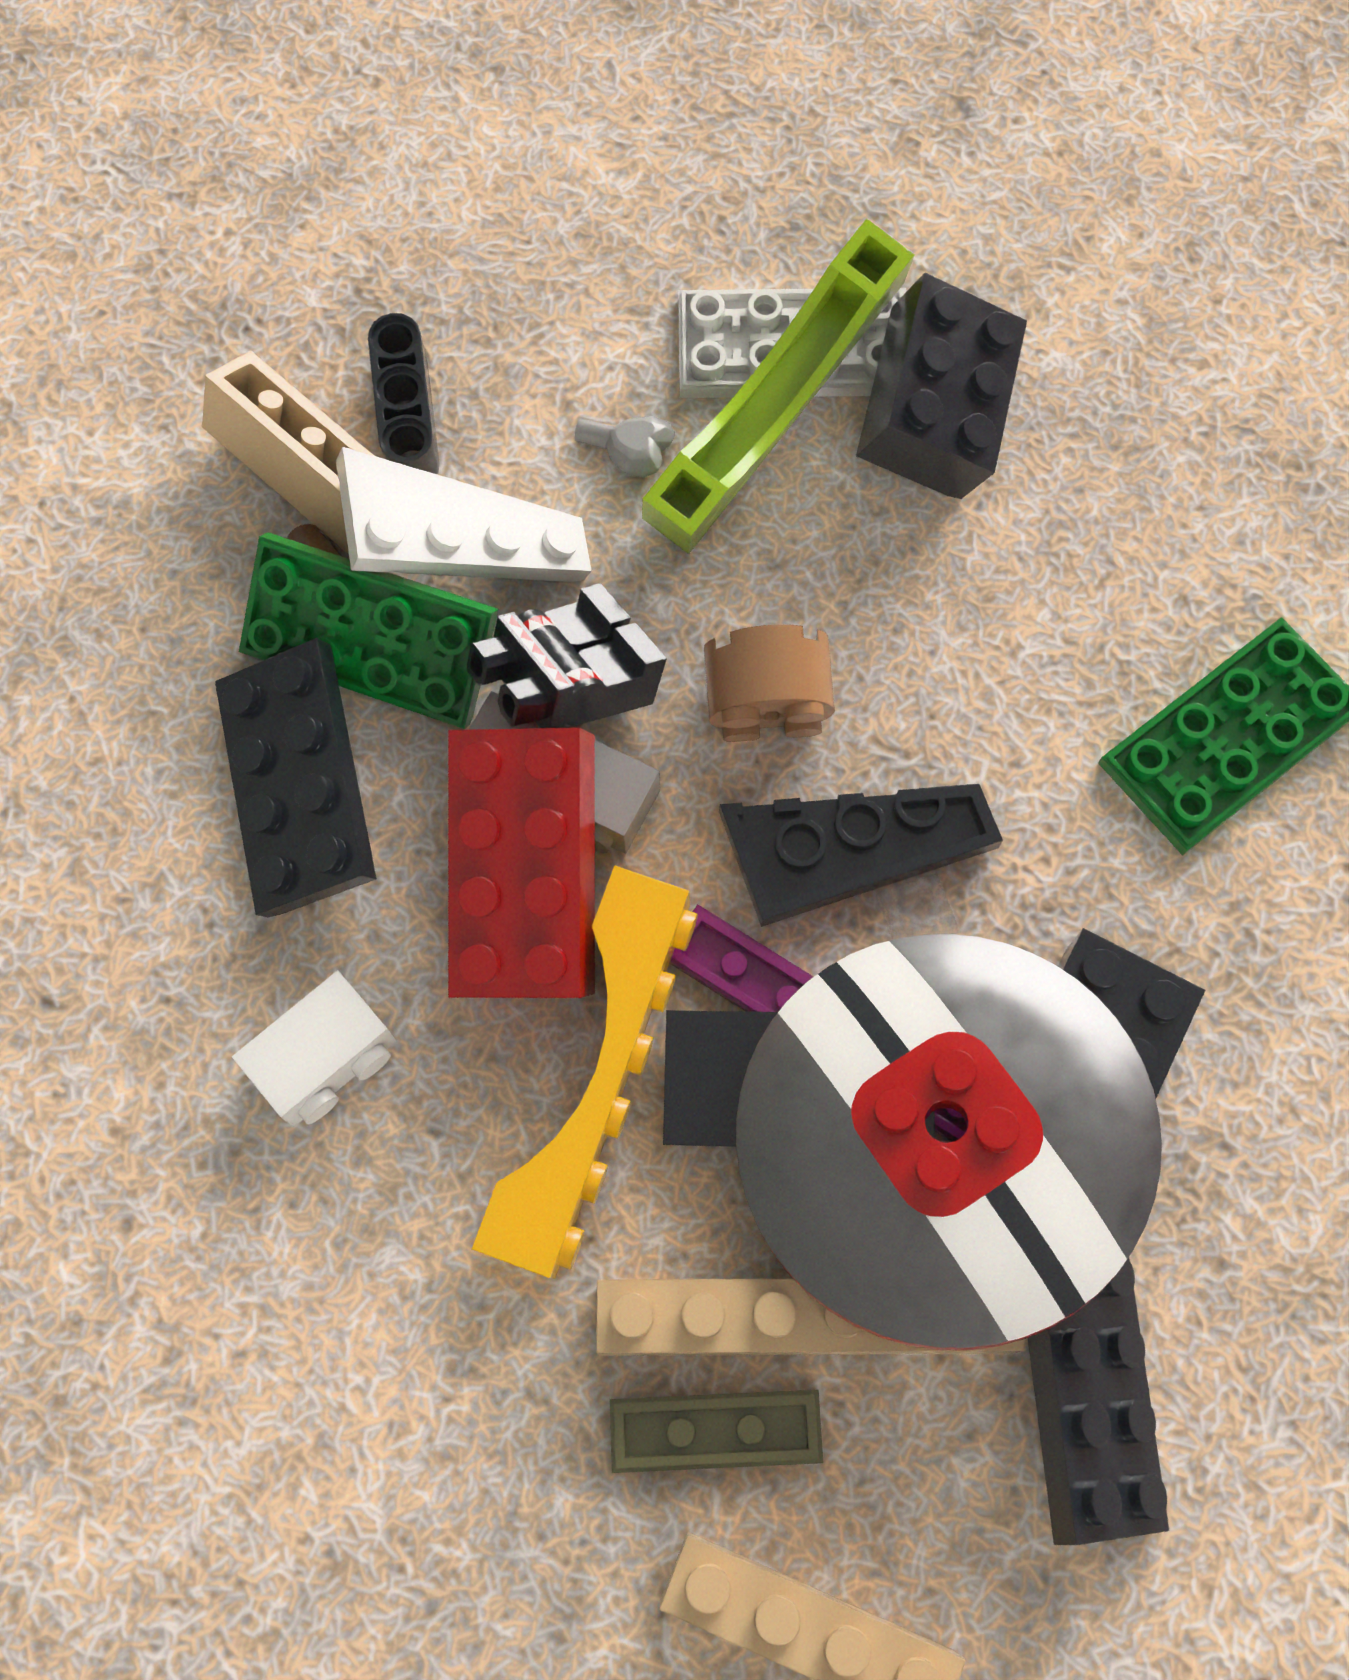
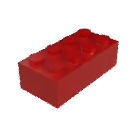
(521, 863)

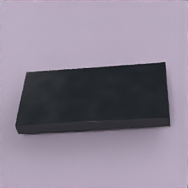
(706, 1072)

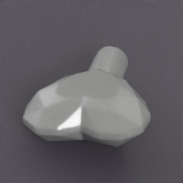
(631, 445)

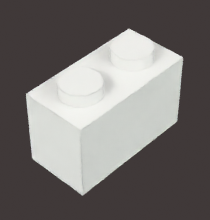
(316, 1051)

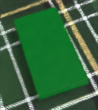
(383, 629)
(1230, 735)

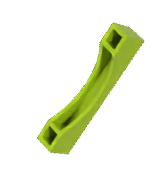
(745, 431)

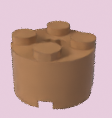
(769, 681)

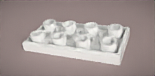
(732, 332)

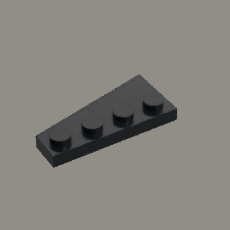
(834, 849)

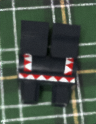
(569, 662)

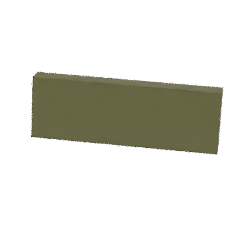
(715, 1431)

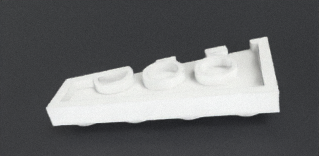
(439, 526)

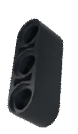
(400, 379)

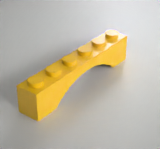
(538, 1204)

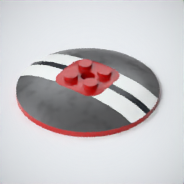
(966, 1234)

